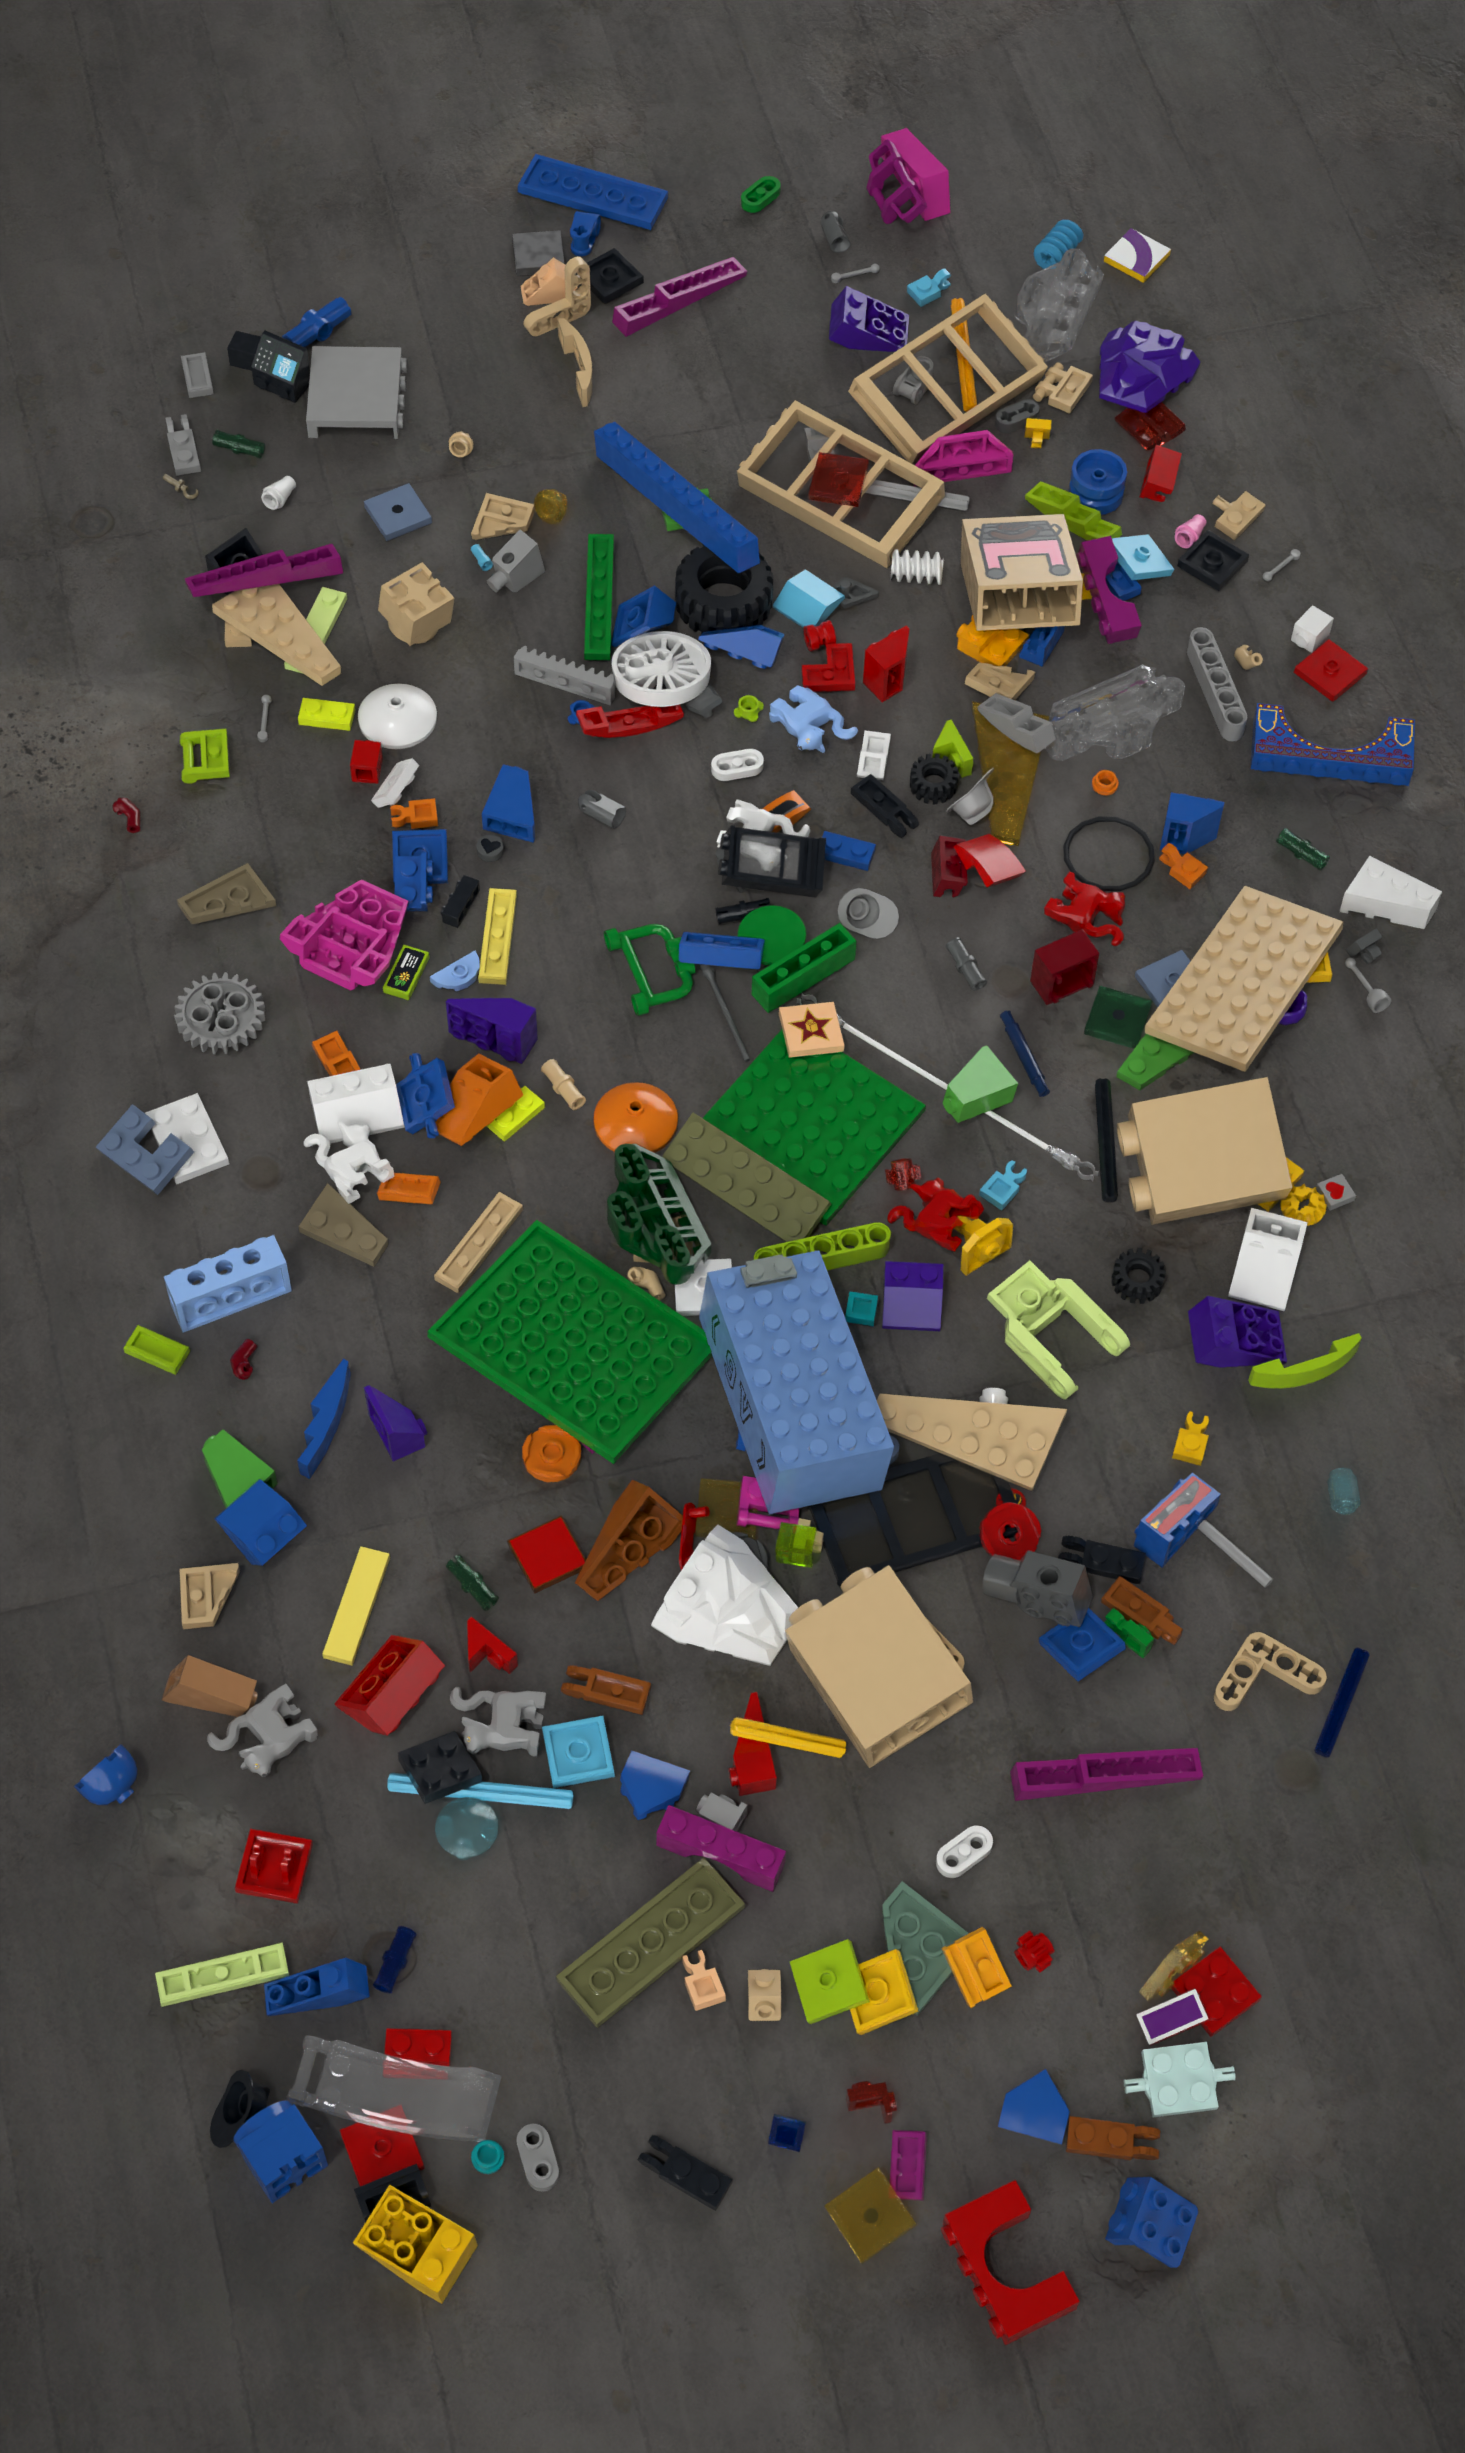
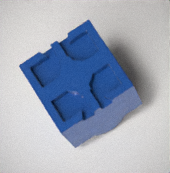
(279, 2148)

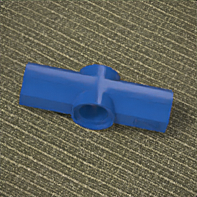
(319, 323)

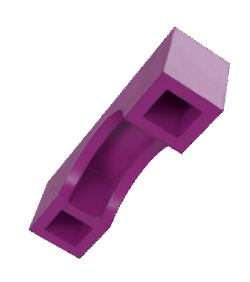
(1116, 617)
(749, 1857)

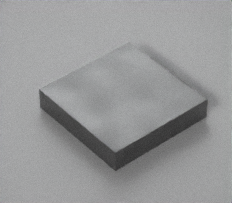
(535, 250)

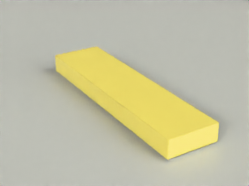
(497, 936)
(356, 1606)

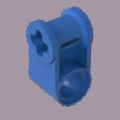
(584, 232)

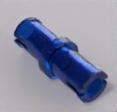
(394, 1959)

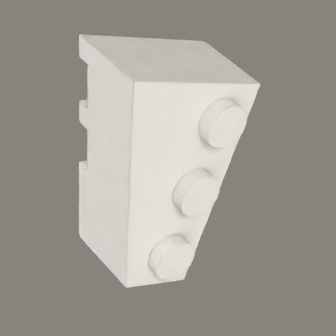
(1391, 894)

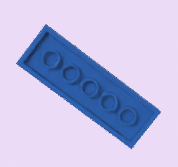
(593, 191)

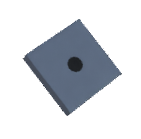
(397, 512)

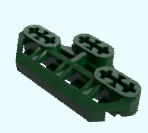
(647, 1217)

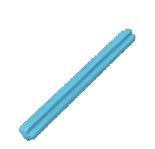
(496, 1792)

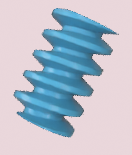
(1060, 239)

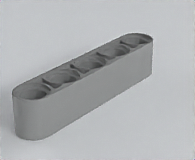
(1217, 684)

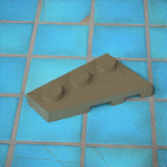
(343, 1228)

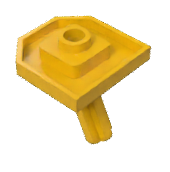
(983, 1241)

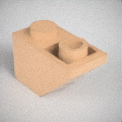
(545, 285)

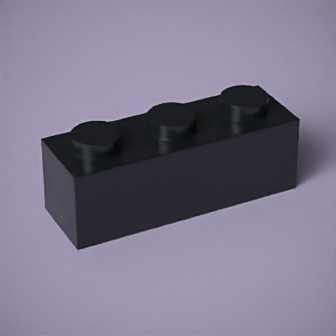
(460, 901)

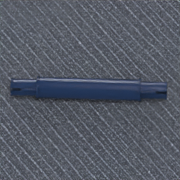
(1024, 1053)

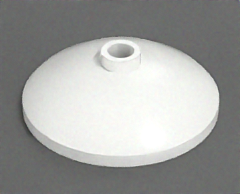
(397, 716)

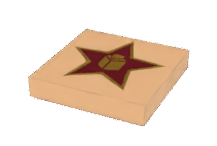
(811, 1029)

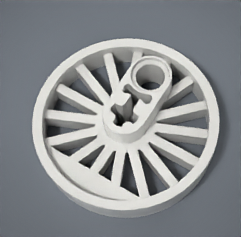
(647, 662)

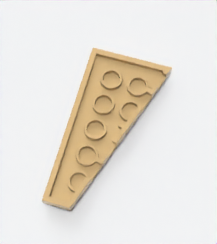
(988, 1436)

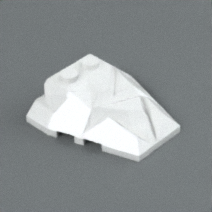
(727, 1602)

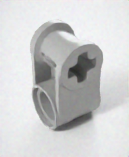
(910, 384)

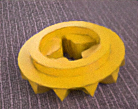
(1312, 1213)

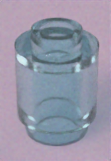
(1343, 1491)

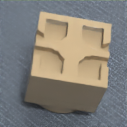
(415, 605)

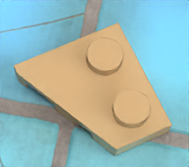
(205, 1593)

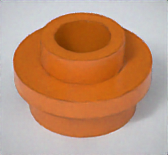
(1105, 777)

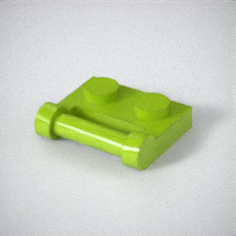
(213, 755)

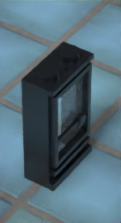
(772, 861)

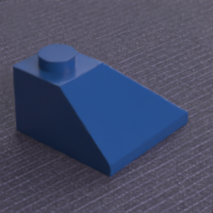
(643, 614)

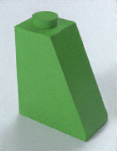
(979, 1087)
(234, 1467)

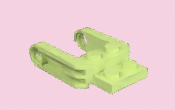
(1032, 1303)

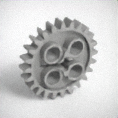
(198, 1006)

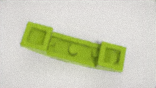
(1274, 1375)

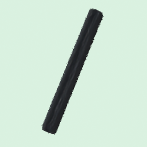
(1106, 1140)

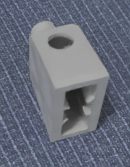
(516, 564)

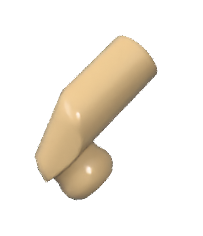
(1246, 658)
(646, 1279)

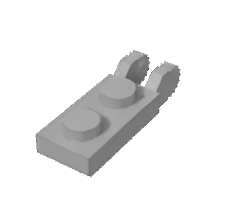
(182, 447)

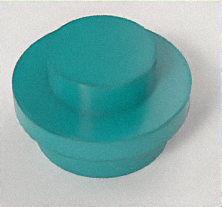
(487, 2157)

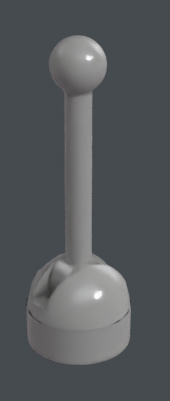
(1377, 998)

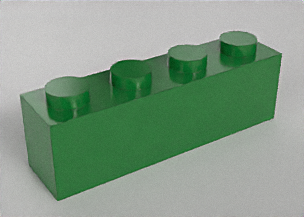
(803, 967)

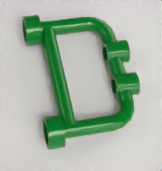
(642, 1001)

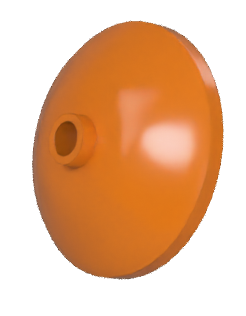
(648, 1127)

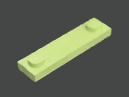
(324, 615)
(222, 1974)

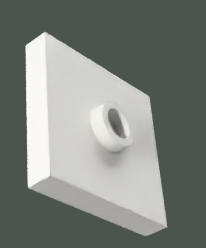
(690, 1294)

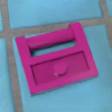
(750, 1498)

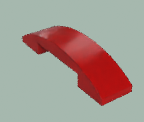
(626, 721)

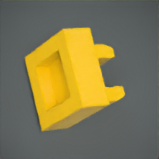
(1037, 430)

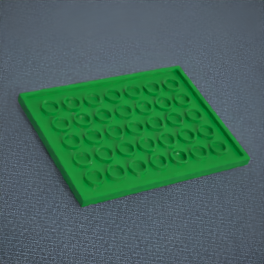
(573, 1340)

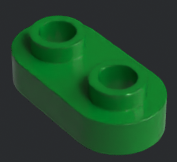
(760, 194)

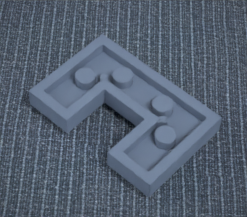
(150, 1169)

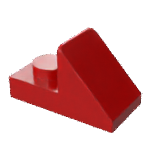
(484, 1643)

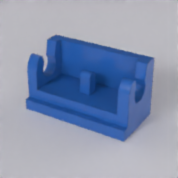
(1041, 644)

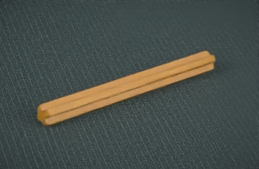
(965, 368)

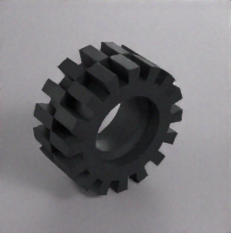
(930, 790)
(1134, 1289)

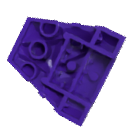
(1143, 365)

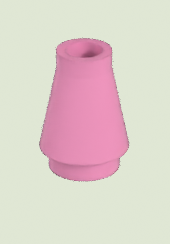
(1190, 531)

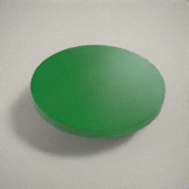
(778, 927)

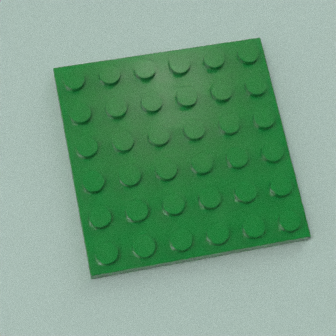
(816, 1118)

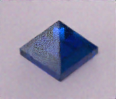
(787, 2132)

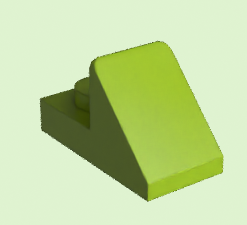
(952, 745)

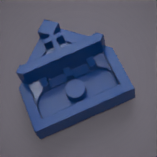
(651, 1783)
(1035, 2109)

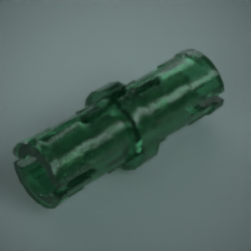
(238, 444)
(1303, 849)
(472, 1582)

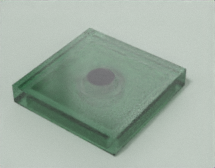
(1118, 1017)

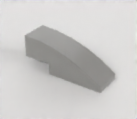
(1018, 722)

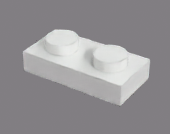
(399, 777)

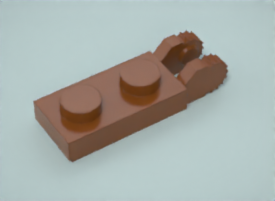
(608, 1689)
(1109, 2139)

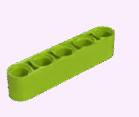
(834, 1243)

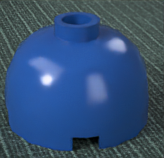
(110, 1779)

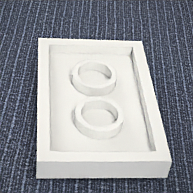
(192, 1125)

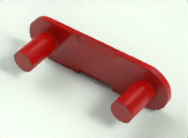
(690, 1515)

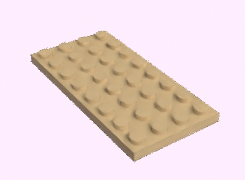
(1244, 978)

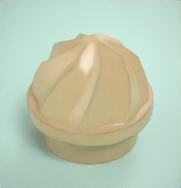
(460, 444)

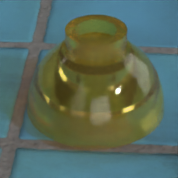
(551, 505)

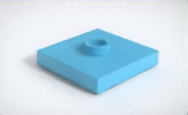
(1141, 557)
(578, 1751)

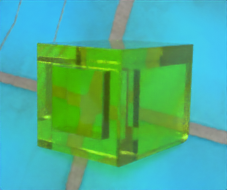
(795, 1544)

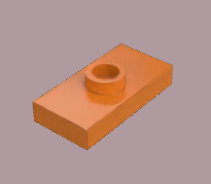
(409, 1188)

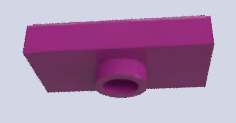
(908, 2164)

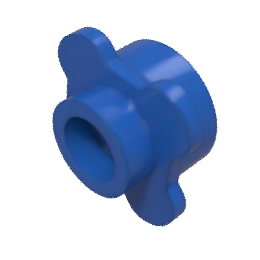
(578, 705)

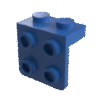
(1152, 2220)

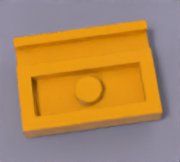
(976, 1967)

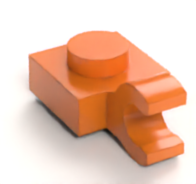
(1184, 869)

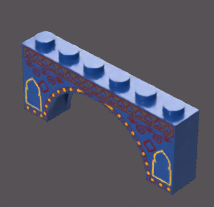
(1282, 750)

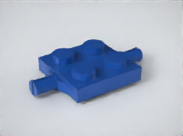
(424, 1095)

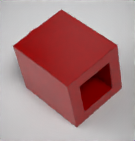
(366, 761)

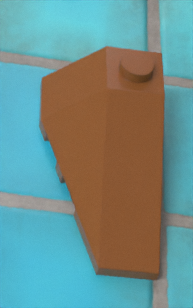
(633, 1533)

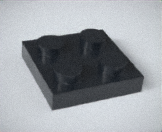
(612, 276)
(1213, 560)
(439, 1767)

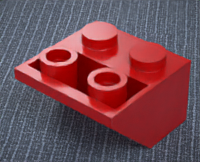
(886, 664)

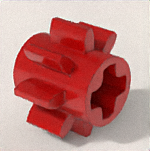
(1034, 1951)

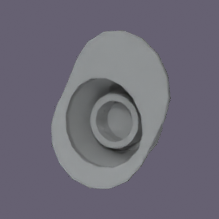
(975, 803)
(868, 913)

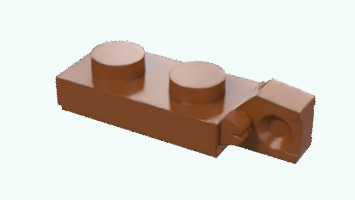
(1142, 1610)

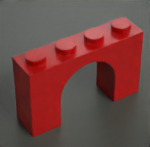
(1011, 2310)

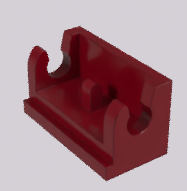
(947, 867)

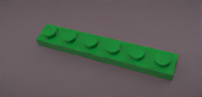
(599, 597)

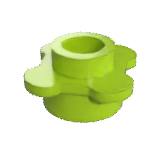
(748, 702)

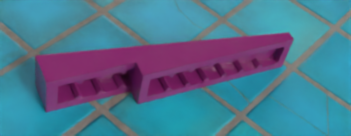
(675, 295)
(267, 570)
(1104, 1772)

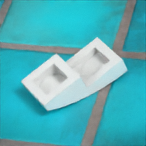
(874, 754)

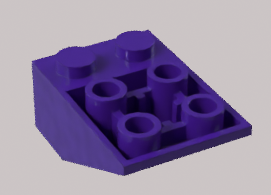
(867, 323)
(494, 1025)
(1235, 1333)

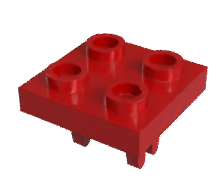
(273, 1866)

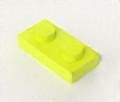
(326, 714)
(518, 1115)

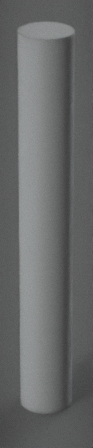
(1235, 1553)

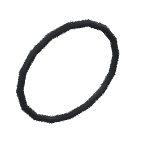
(1109, 819)

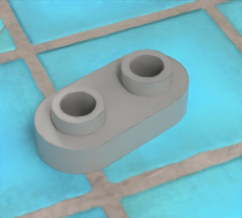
(537, 2156)

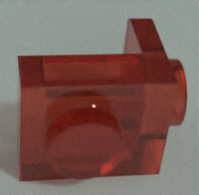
(865, 2095)

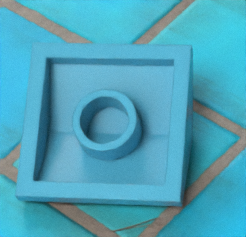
(807, 599)

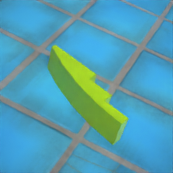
(1079, 518)

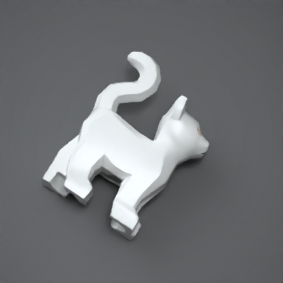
(760, 820)
(349, 1165)

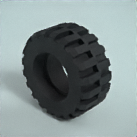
(714, 612)

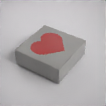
(1336, 1192)

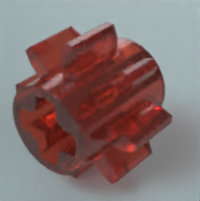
(902, 1174)

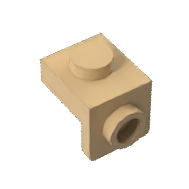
(764, 1995)

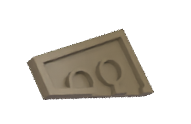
(227, 896)

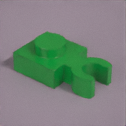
(1134, 1635)

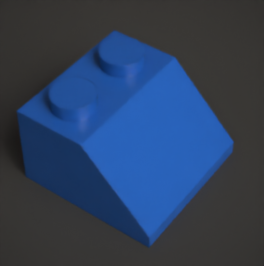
(260, 1523)

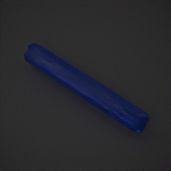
(1341, 1702)

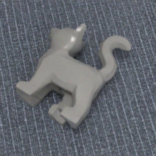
(507, 1714)
(268, 1725)

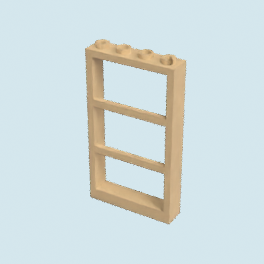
(895, 426)
(902, 530)

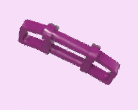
(891, 206)

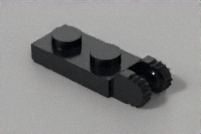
(884, 805)
(1105, 1559)
(687, 2173)

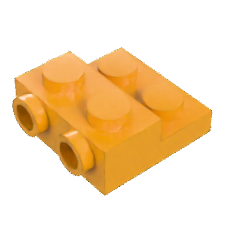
(990, 646)

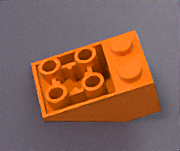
(480, 1094)

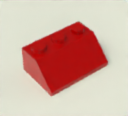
(390, 1684)

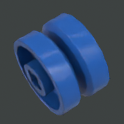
(1099, 480)

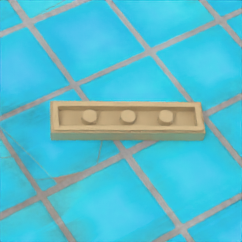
(478, 1242)

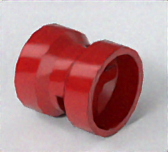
(819, 635)

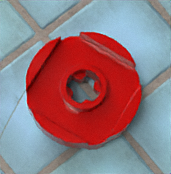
(1016, 1516)

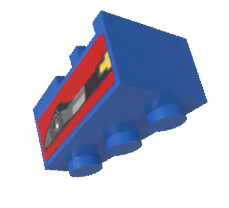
(1175, 1519)

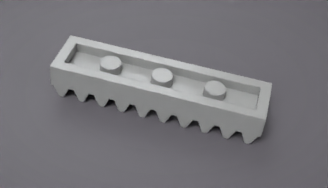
(564, 676)

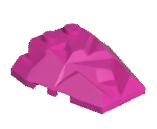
(350, 936)

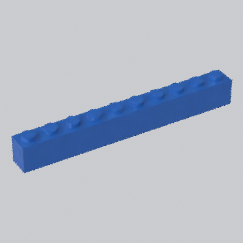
(677, 497)

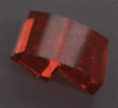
(1153, 427)

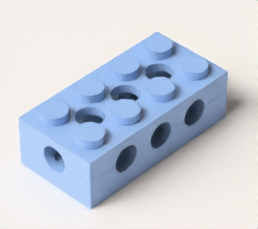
(228, 1293)

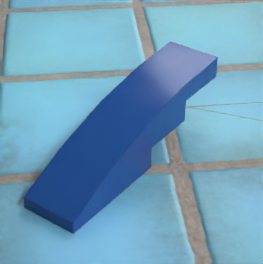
(327, 1412)

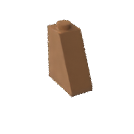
(209, 1688)

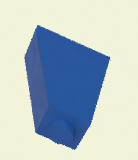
(510, 805)

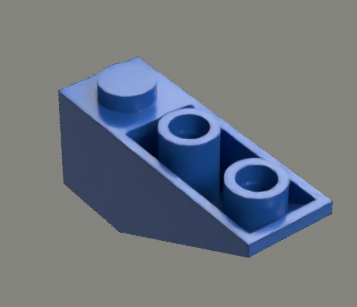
(750, 642)
(318, 1988)

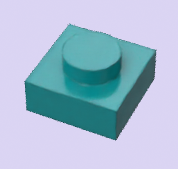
(861, 1308)

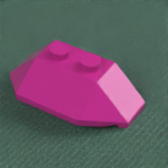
(966, 457)

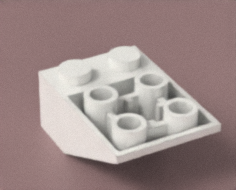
(1267, 1259)

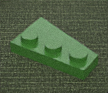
(1150, 1061)

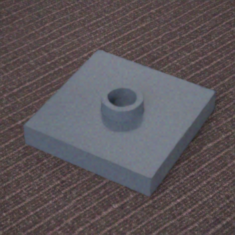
(1162, 975)

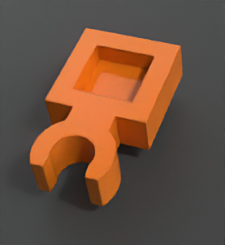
(419, 813)

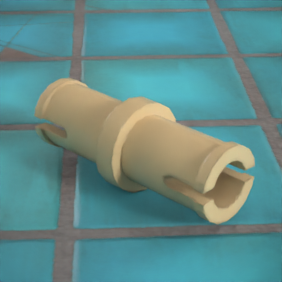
(563, 1084)

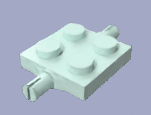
(1179, 2079)

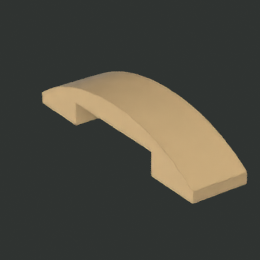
(573, 342)

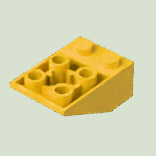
(416, 2243)

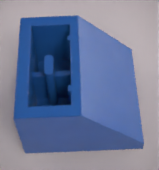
(1191, 822)

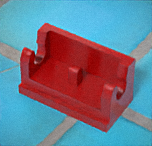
(1160, 473)

